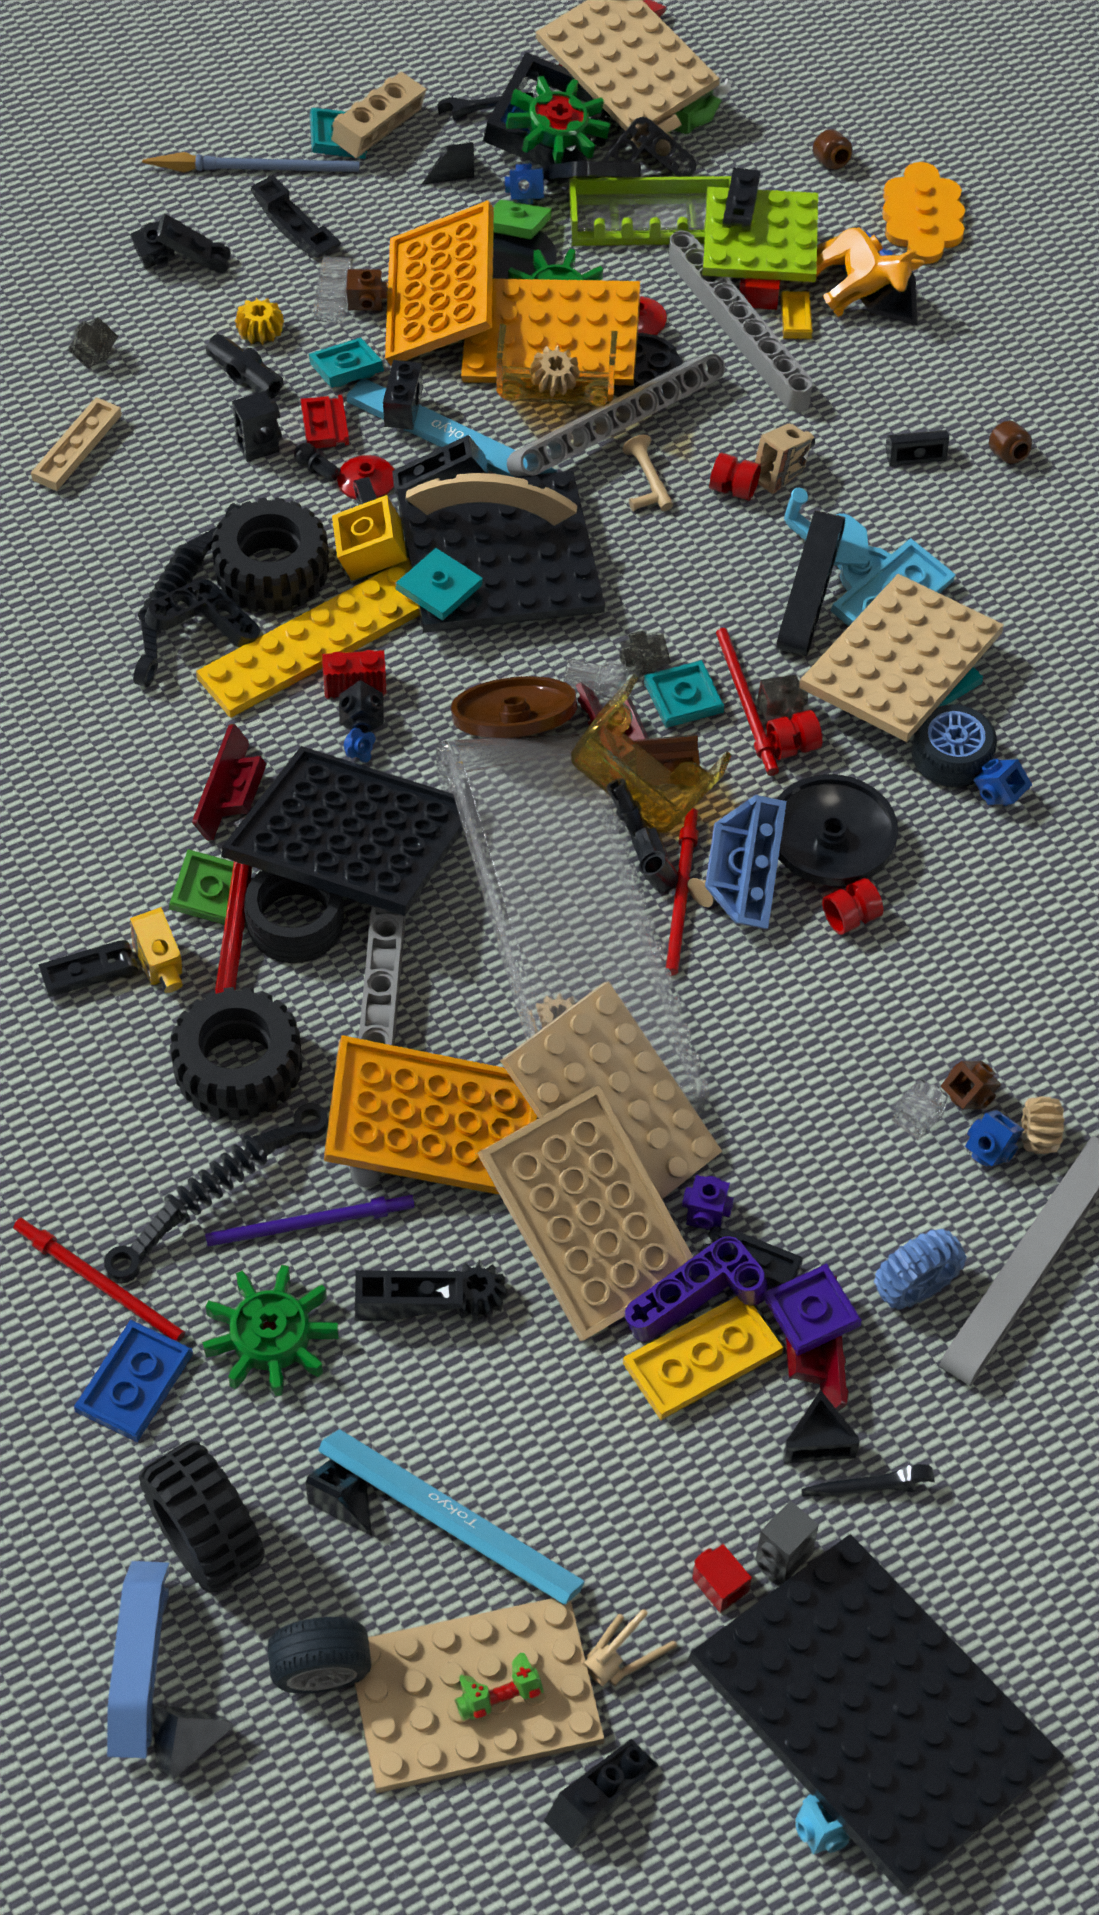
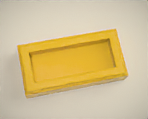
(796, 315)

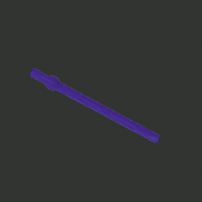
(378, 1208)

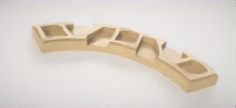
(493, 489)

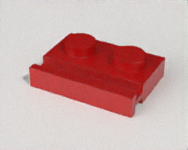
(324, 421)

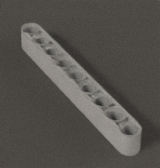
(742, 324)
(605, 416)
(1025, 1268)

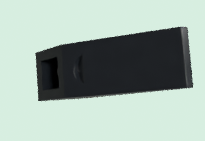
(599, 1793)

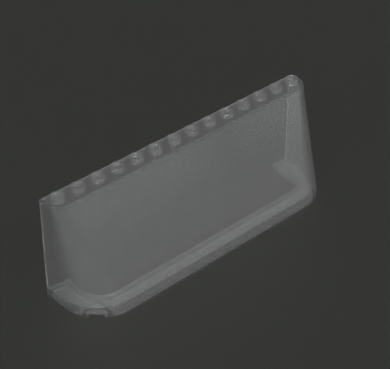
(563, 890)

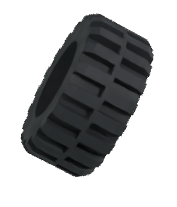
(266, 526)
(230, 1017)
(202, 1516)

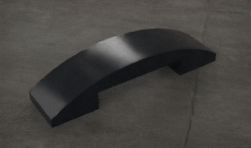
(290, 220)

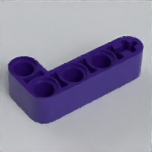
(695, 1294)

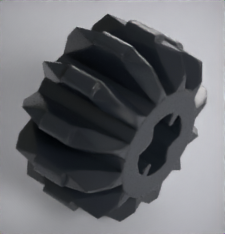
(482, 1291)

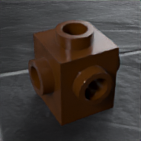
(365, 289)
(971, 1085)

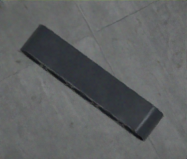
(810, 583)

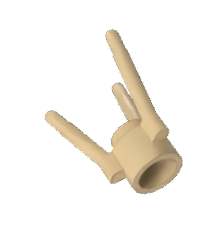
(604, 1660)

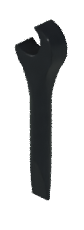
(462, 107)
(898, 1480)

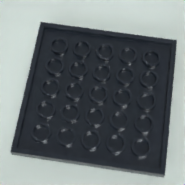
(524, 560)
(348, 830)

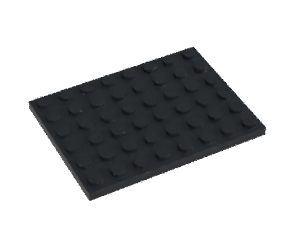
(876, 1712)

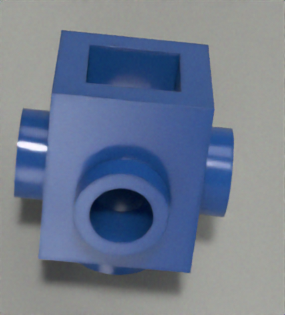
(533, 176)
(1002, 782)
(993, 1139)

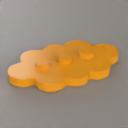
(923, 212)

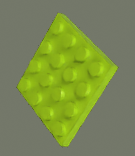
(776, 248)

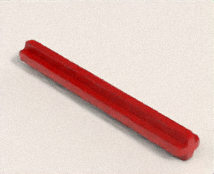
(233, 928)

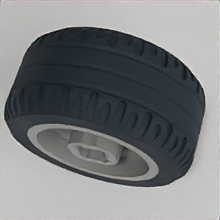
(319, 1655)

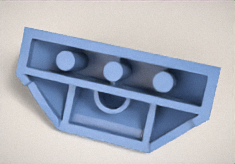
(746, 860)

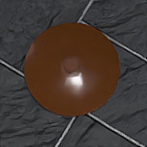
(514, 707)

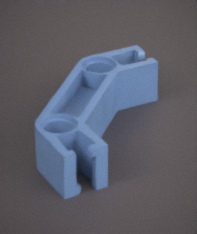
(136, 1659)

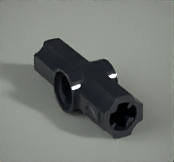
(244, 365)

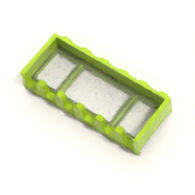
(638, 209)

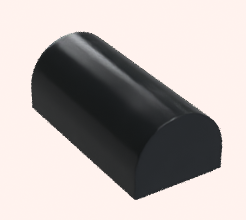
(917, 447)

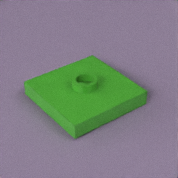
(519, 218)
(203, 887)

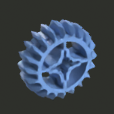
(920, 1269)

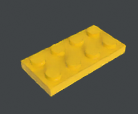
(702, 1356)

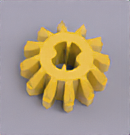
(259, 321)

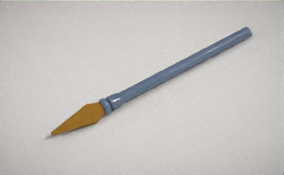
(186, 162)

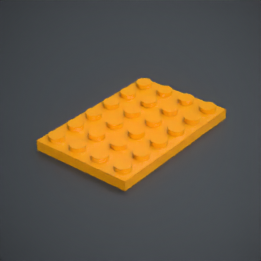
(440, 283)
(560, 313)
(420, 1113)

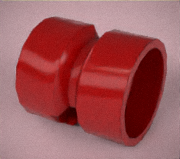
(735, 476)
(799, 733)
(849, 907)

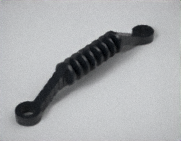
(177, 573)
(175, 1210)

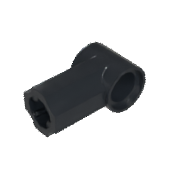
(654, 860)

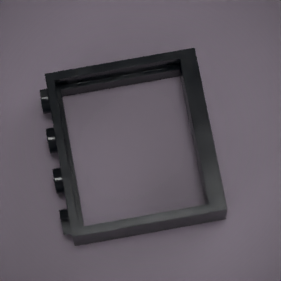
(513, 139)

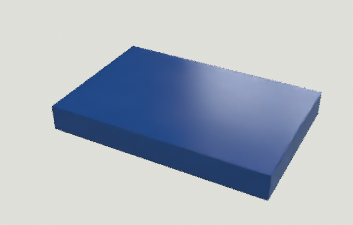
(133, 1380)

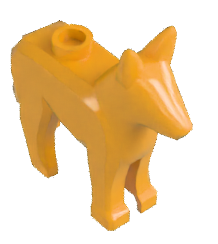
(864, 265)

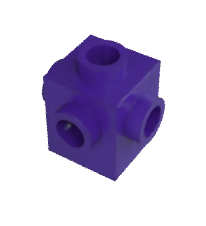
(707, 1202)

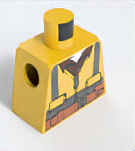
(157, 949)

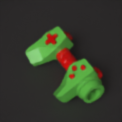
(478, 1699)

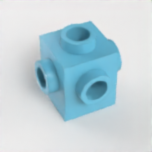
(819, 1828)

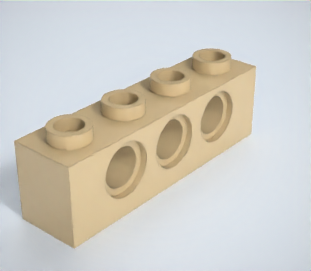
(378, 114)

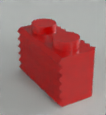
(347, 668)

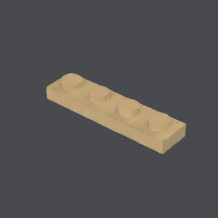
(76, 444)

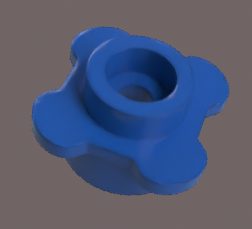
(353, 741)

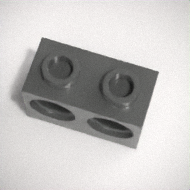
(786, 1542)

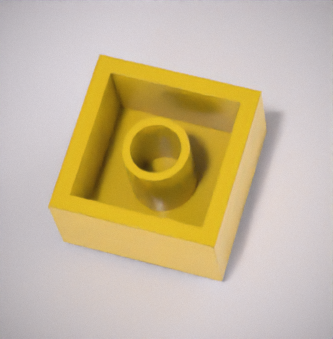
(369, 538)

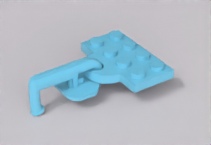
(868, 568)

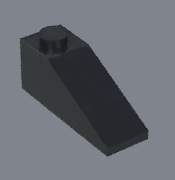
(444, 463)
(405, 1293)

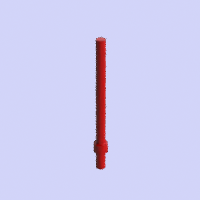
(763, 744)
(688, 840)
(47, 1243)

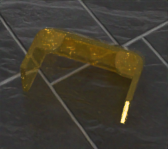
(590, 387)
(609, 754)

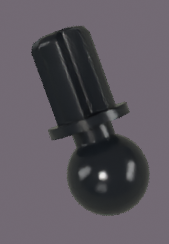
(307, 455)

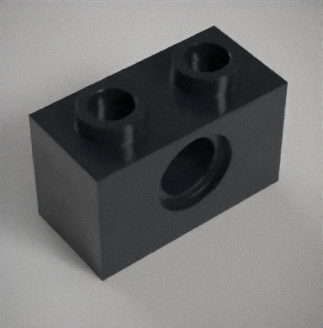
(403, 394)
(256, 426)

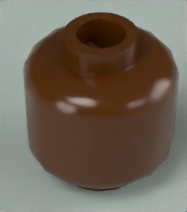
(832, 149)
(1010, 442)

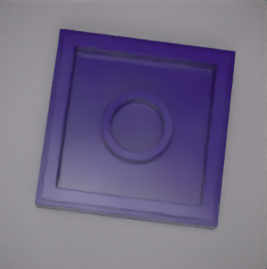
(812, 1309)

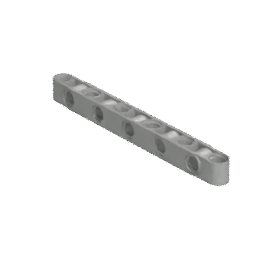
(380, 1008)

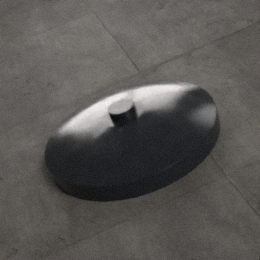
(836, 830)

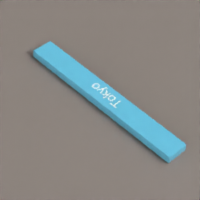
(435, 427)
(452, 1516)

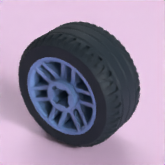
(953, 745)

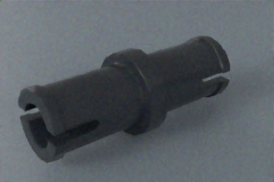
(627, 808)

